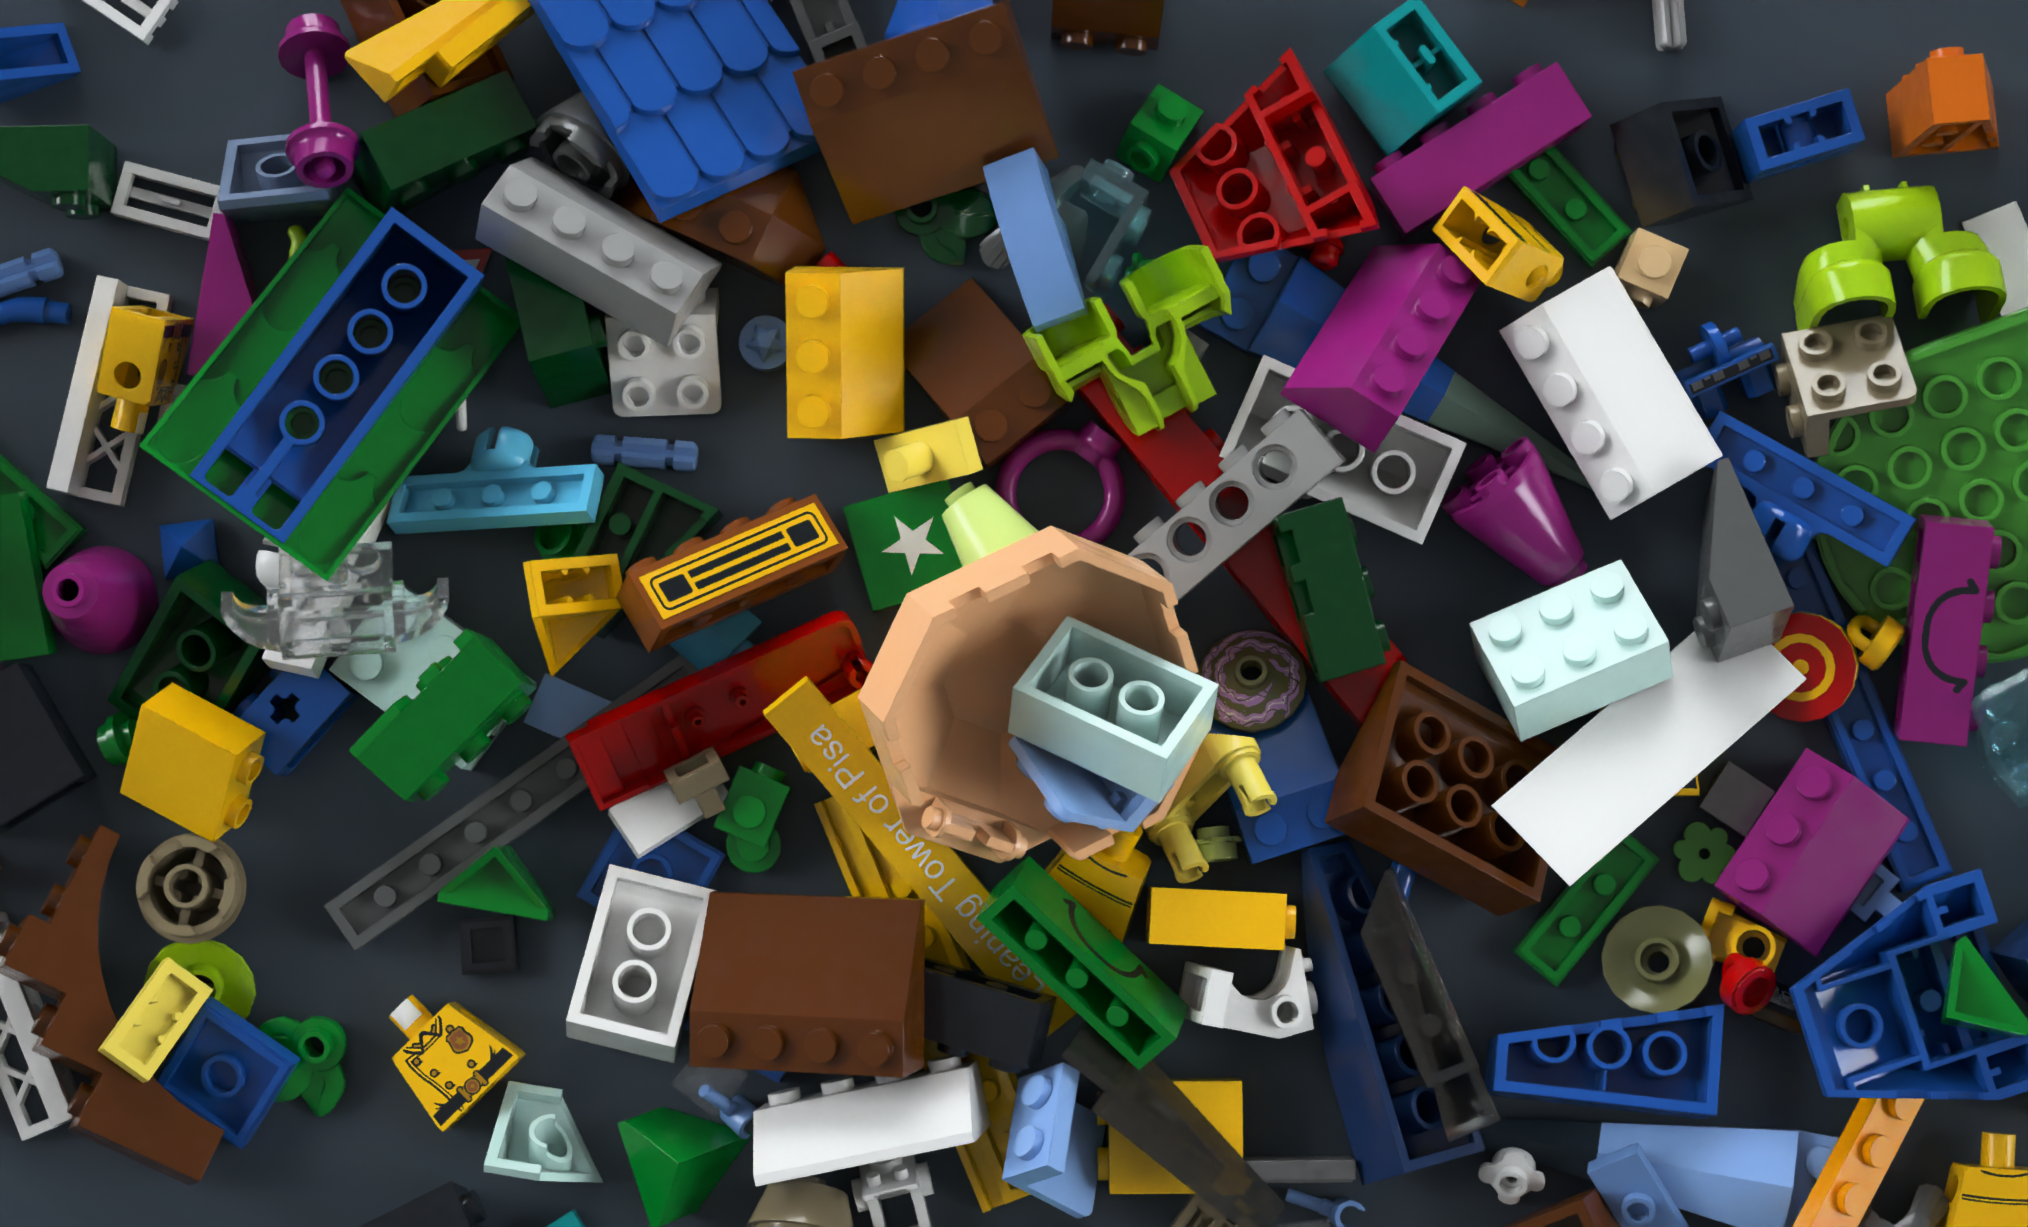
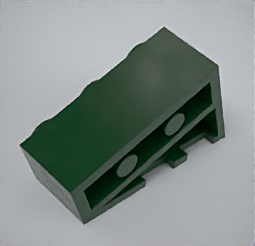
(442, 144)
(560, 339)
(642, 520)
(1329, 590)

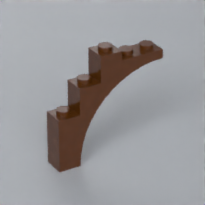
(65, 964)

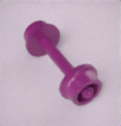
(322, 148)

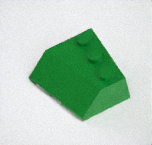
(447, 720)

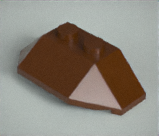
(755, 228)

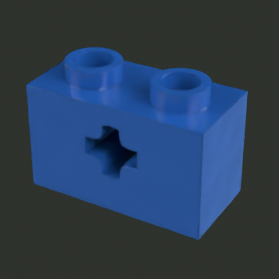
(1798, 135)
(319, 707)

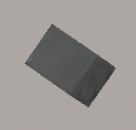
(1739, 584)

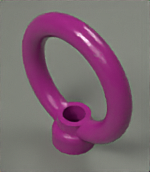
(1092, 445)

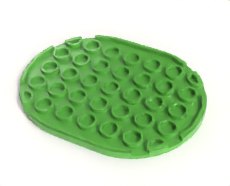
(1948, 456)

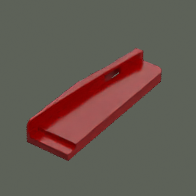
(714, 707)

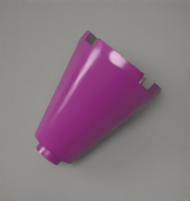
(101, 599)

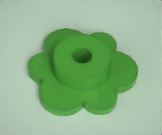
(1698, 837)

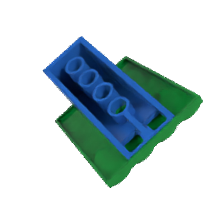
(335, 382)

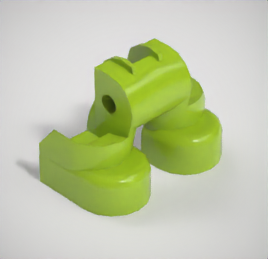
(1896, 227)
(1161, 378)

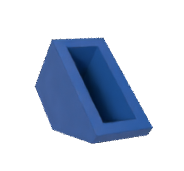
(34, 58)

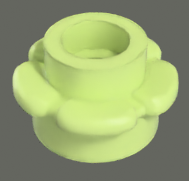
(1217, 843)

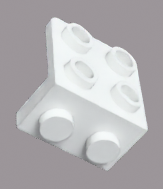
(665, 380)

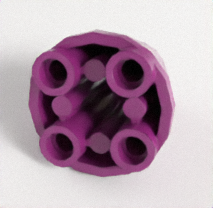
(1518, 514)

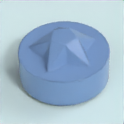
(764, 343)

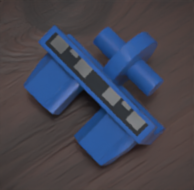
(1746, 362)

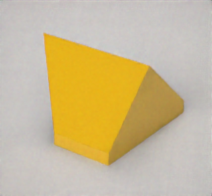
(571, 602)

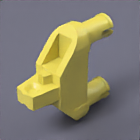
(1217, 765)

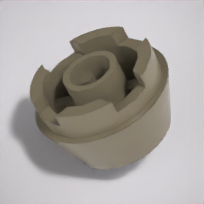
(191, 888)
(802, 1204)

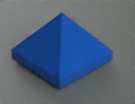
(188, 545)

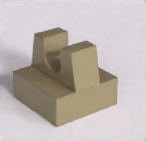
(698, 779)

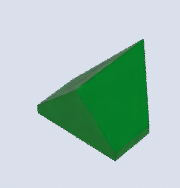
(499, 885)
(1977, 997)
(677, 1160)

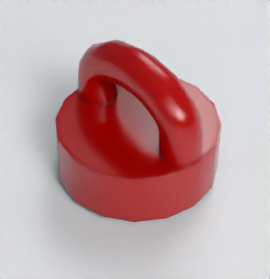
(1746, 984)

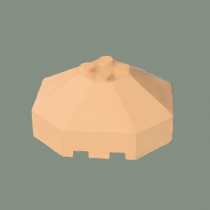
(949, 676)

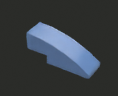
(1035, 239)

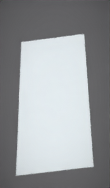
(1642, 753)

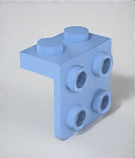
(1079, 794)
(1054, 1141)

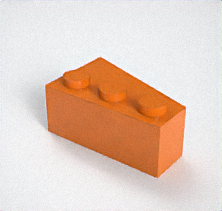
(1943, 106)

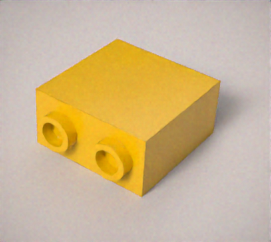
(193, 762)

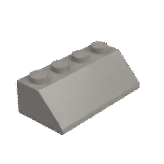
(594, 249)

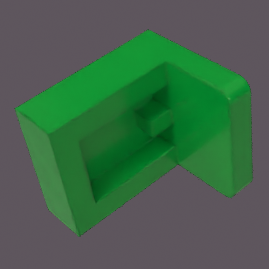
(1158, 133)
(754, 803)

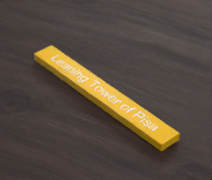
(929, 868)

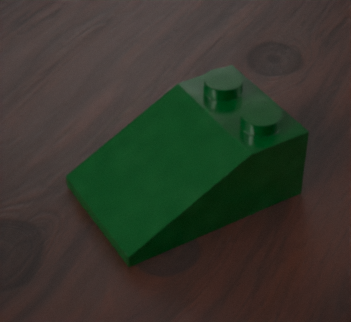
(61, 166)
(193, 646)

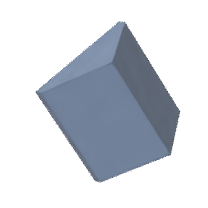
(264, 186)

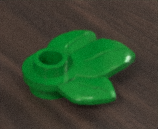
(317, 1075)

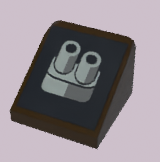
(1780, 1011)

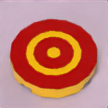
(1827, 660)

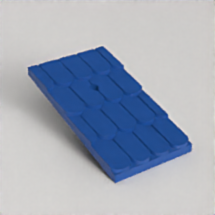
(686, 91)

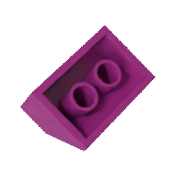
(1811, 852)

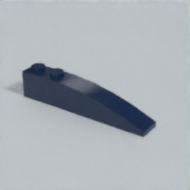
(1375, 1080)

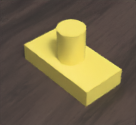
(928, 454)
(155, 1020)

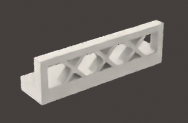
(85, 405)
(51, 1078)

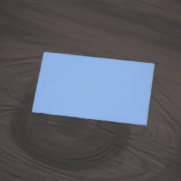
(562, 706)

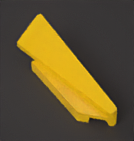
(435, 41)

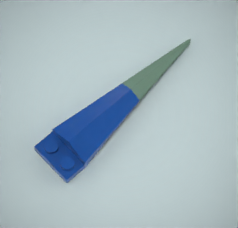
(1282, 306)

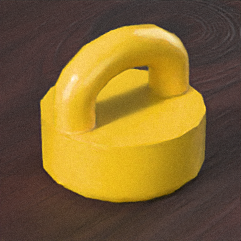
(1880, 644)

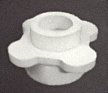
(1512, 1163)

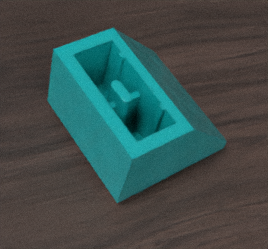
(1403, 76)

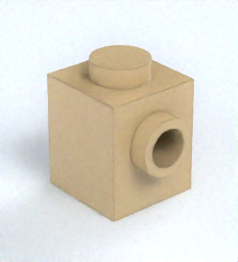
(1649, 268)

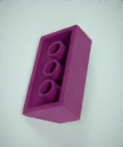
(1381, 339)

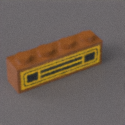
(730, 571)

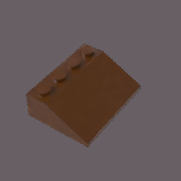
(925, 111)
(1426, 786)
(810, 984)

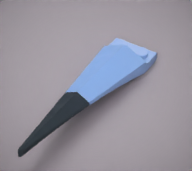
(1708, 1170)

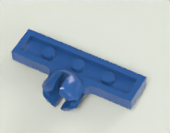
(1807, 498)

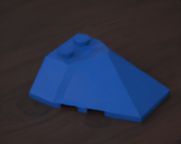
(1880, 1003)

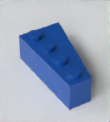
(1627, 1064)

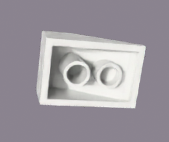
(639, 964)

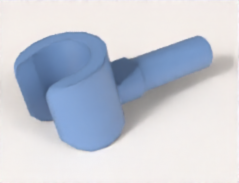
(733, 1111)
(1325, 1207)

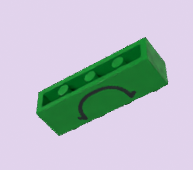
(1083, 963)

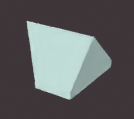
(538, 1138)

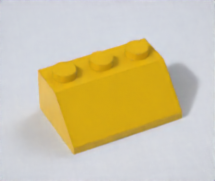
(845, 351)

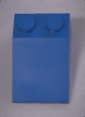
(1302, 777)

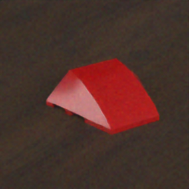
(1273, 173)

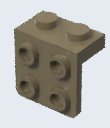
(1840, 374)

